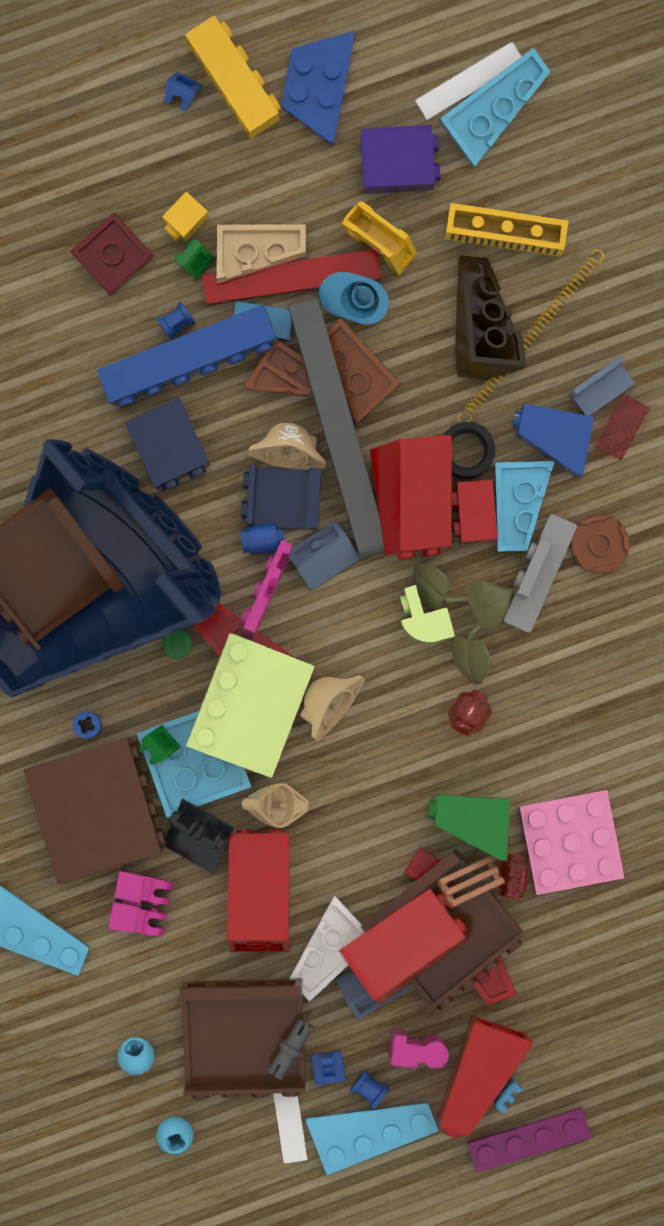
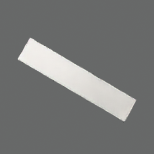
(467, 81)
(290, 1128)

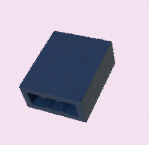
(168, 445)

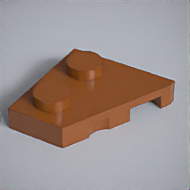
(281, 373)

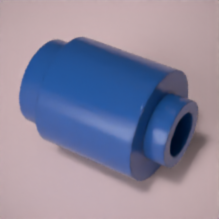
(261, 539)

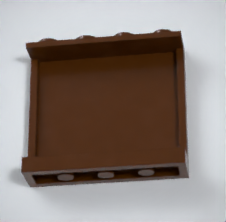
(48, 568)
(95, 810)
(488, 934)
(235, 1034)

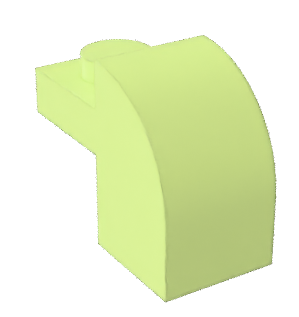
(424, 627)

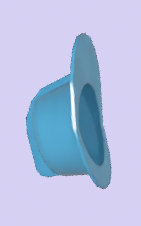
(354, 297)

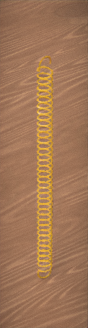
(533, 331)

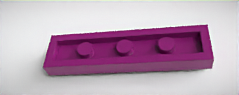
(529, 1139)

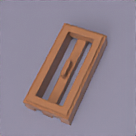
(492, 871)

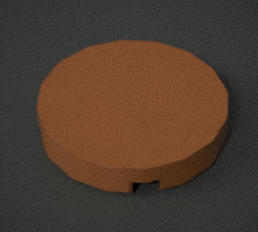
(600, 544)

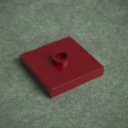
(112, 254)

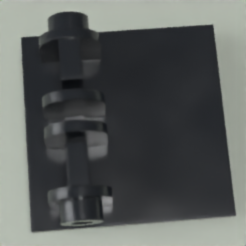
(198, 835)

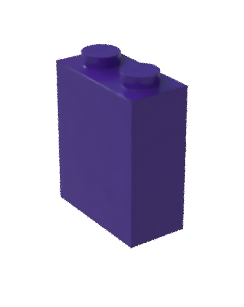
(399, 159)

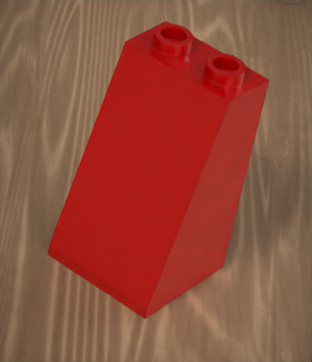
(414, 494)
(259, 891)
(404, 945)
(480, 1072)

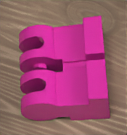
(127, 914)
(408, 1051)

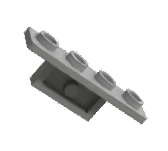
(540, 573)

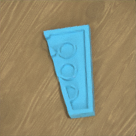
(488, 111)
(37, 937)
(363, 1134)

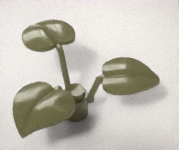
(487, 603)

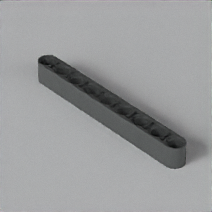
(337, 426)

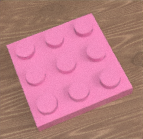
(571, 842)

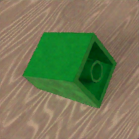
(474, 820)

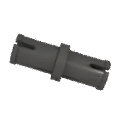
(290, 1048)

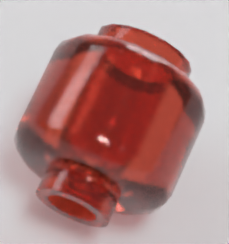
(469, 712)

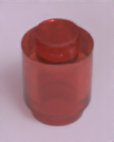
(515, 874)

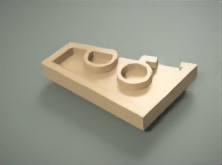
(257, 247)

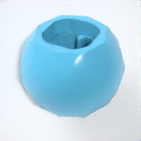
(136, 1056)
(174, 1135)

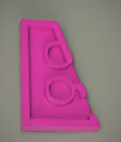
(264, 591)

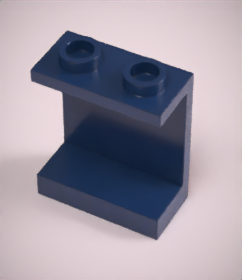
(282, 497)

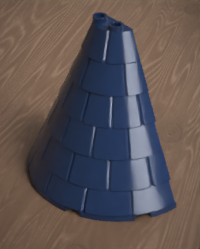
(144, 545)

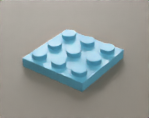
(190, 772)

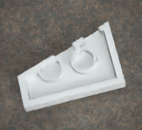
(321, 957)

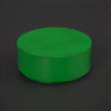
(178, 644)

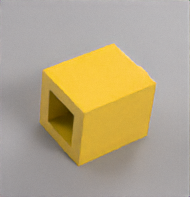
(184, 218)

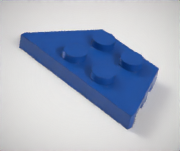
(318, 83)

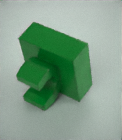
(194, 259)
(159, 744)

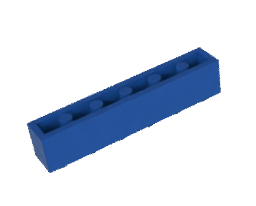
(187, 356)

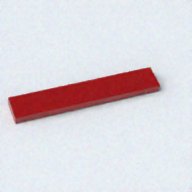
(290, 277)

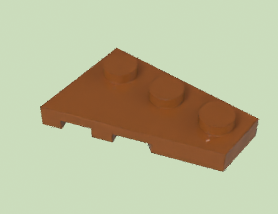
(361, 372)

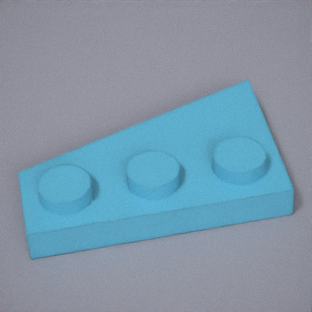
(518, 501)

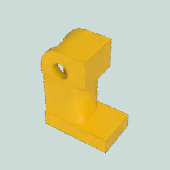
(391, 243)

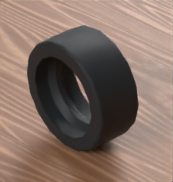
(489, 449)

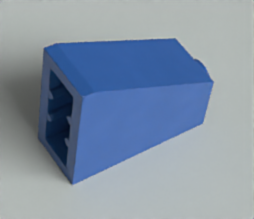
(556, 435)

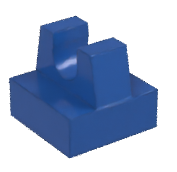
(182, 87)
(328, 1067)

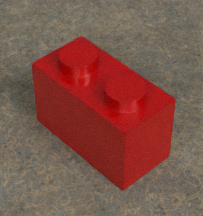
(475, 512)

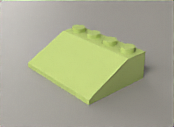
(250, 705)

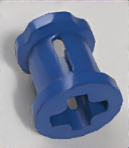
(176, 321)
(79, 729)
(369, 1088)

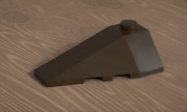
(484, 330)

